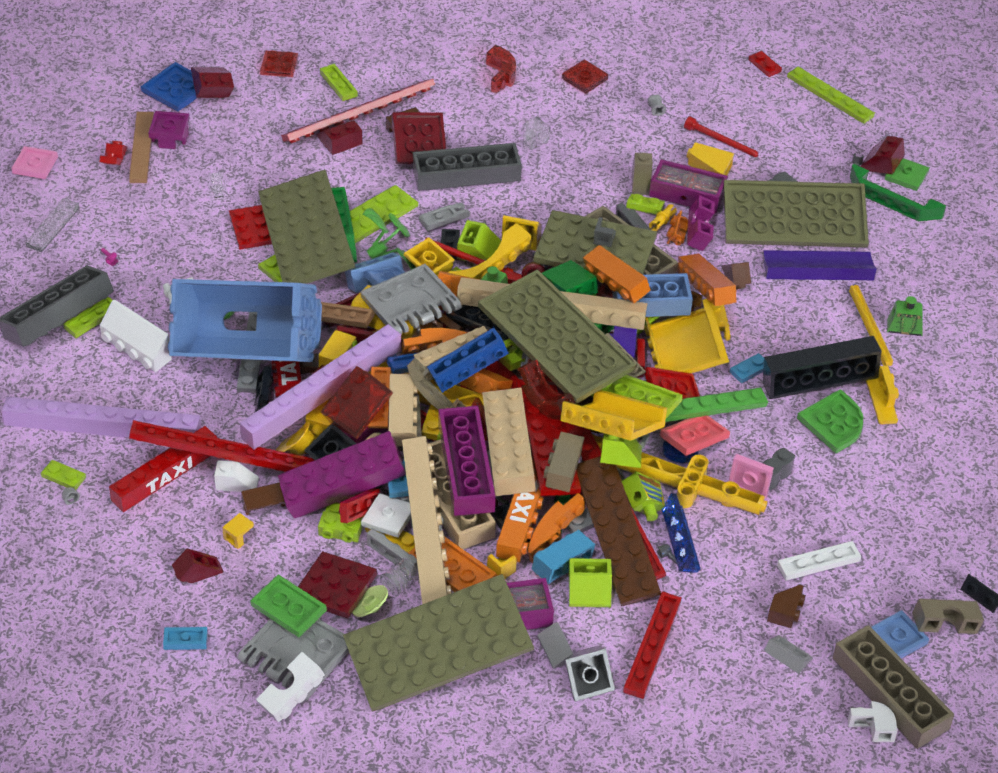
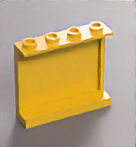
(687, 341)
(616, 415)

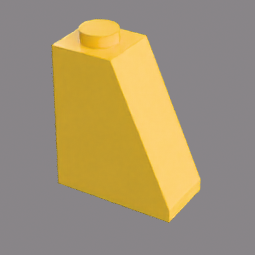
(710, 159)

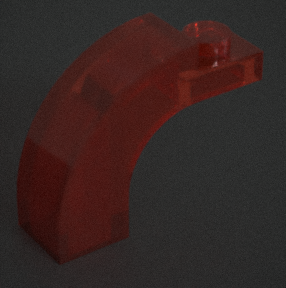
(506, 65)
(540, 393)

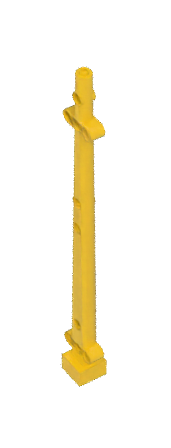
(689, 480)

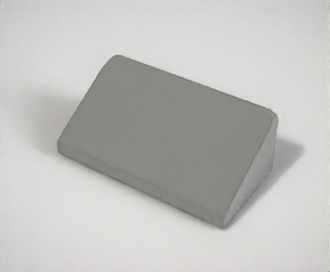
(555, 645)
(787, 653)

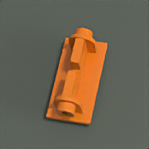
(678, 229)

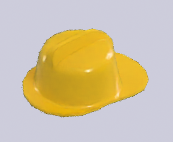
(298, 441)

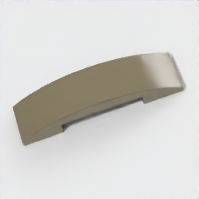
(427, 389)

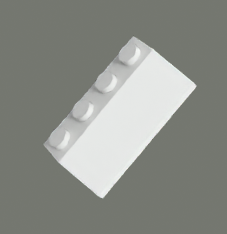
(135, 336)

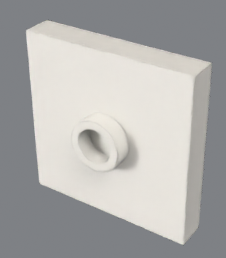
(387, 515)

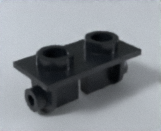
(980, 593)

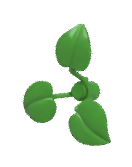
(379, 248)

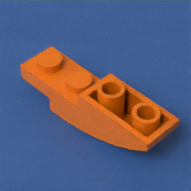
(429, 338)
(552, 523)

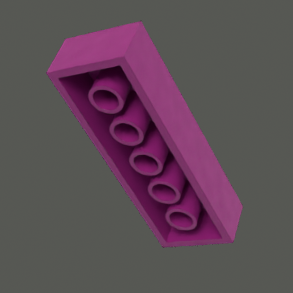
(466, 460)
(341, 475)

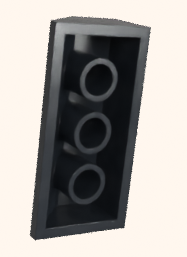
(472, 318)
(329, 442)

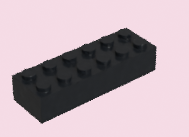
(821, 367)

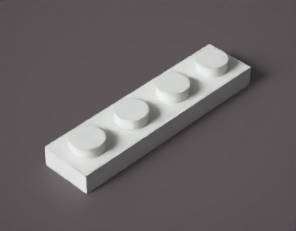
(819, 560)

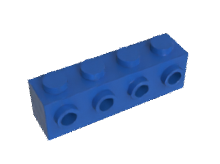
(467, 360)

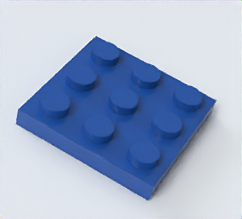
(172, 87)

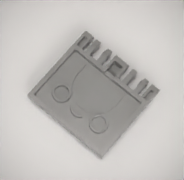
(410, 295)
(278, 645)

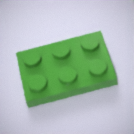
(288, 605)

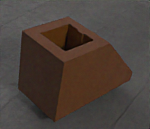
(785, 606)

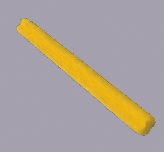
(870, 323)

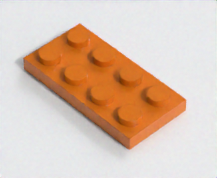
(462, 567)

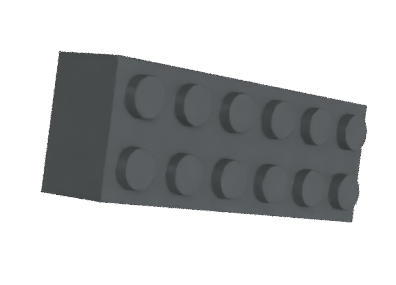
(467, 166)
(55, 305)

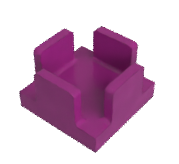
(168, 128)

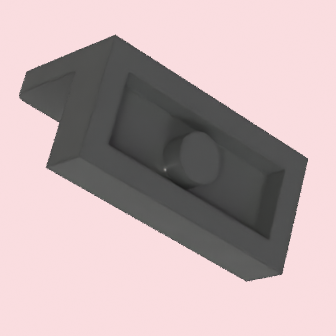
(630, 216)

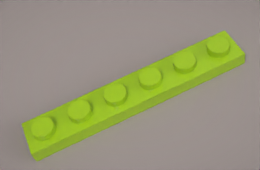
(831, 95)

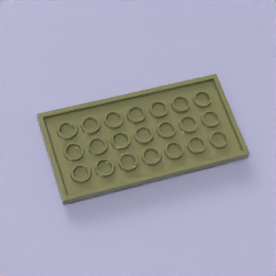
(795, 213)
(306, 229)
(557, 335)
(438, 642)

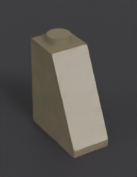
(641, 173)

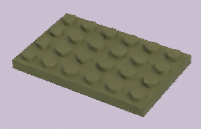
(572, 238)

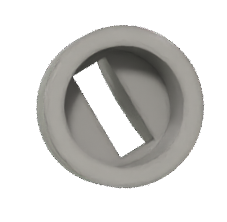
(69, 493)

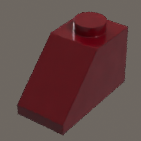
(196, 566)

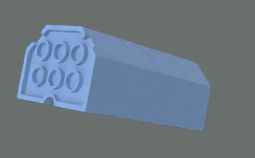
(285, 326)

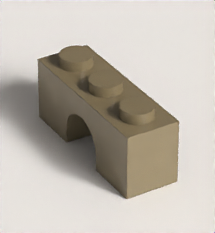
(931, 613)

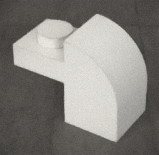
(878, 718)

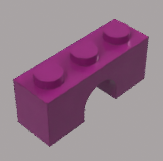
(699, 229)

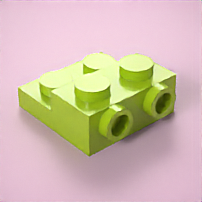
(331, 527)

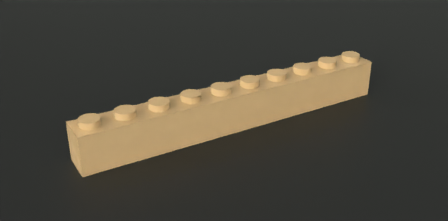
(595, 308)
(426, 519)

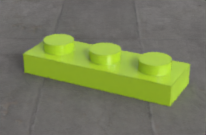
(338, 82)
(87, 319)

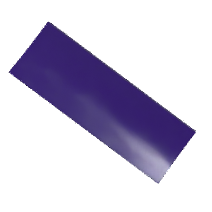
(819, 265)

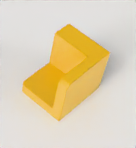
(235, 529)
(502, 566)

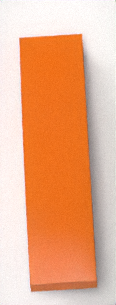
(381, 418)

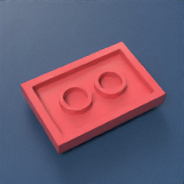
(694, 434)

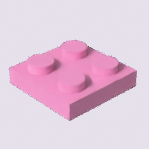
(34, 162)
(751, 475)

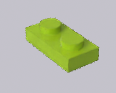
(645, 204)
(63, 474)

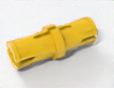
(662, 217)

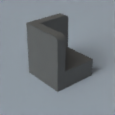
(602, 235)

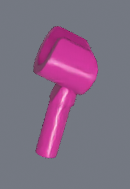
(111, 257)

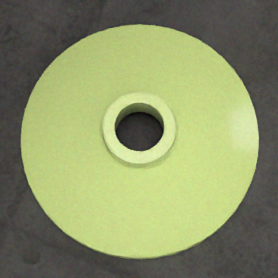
(371, 601)

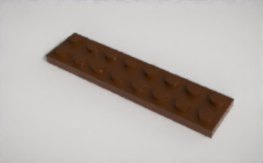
(617, 531)

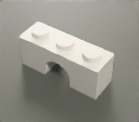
(281, 702)

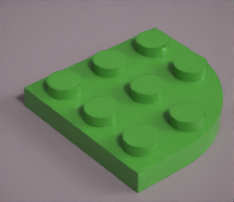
(834, 420)

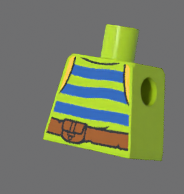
(644, 495)

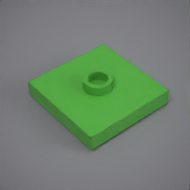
(908, 174)

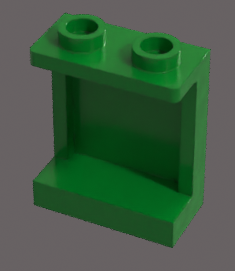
(572, 278)

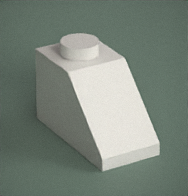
(234, 477)

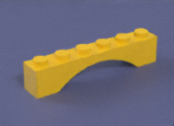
(513, 243)

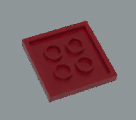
(416, 133)
(338, 583)

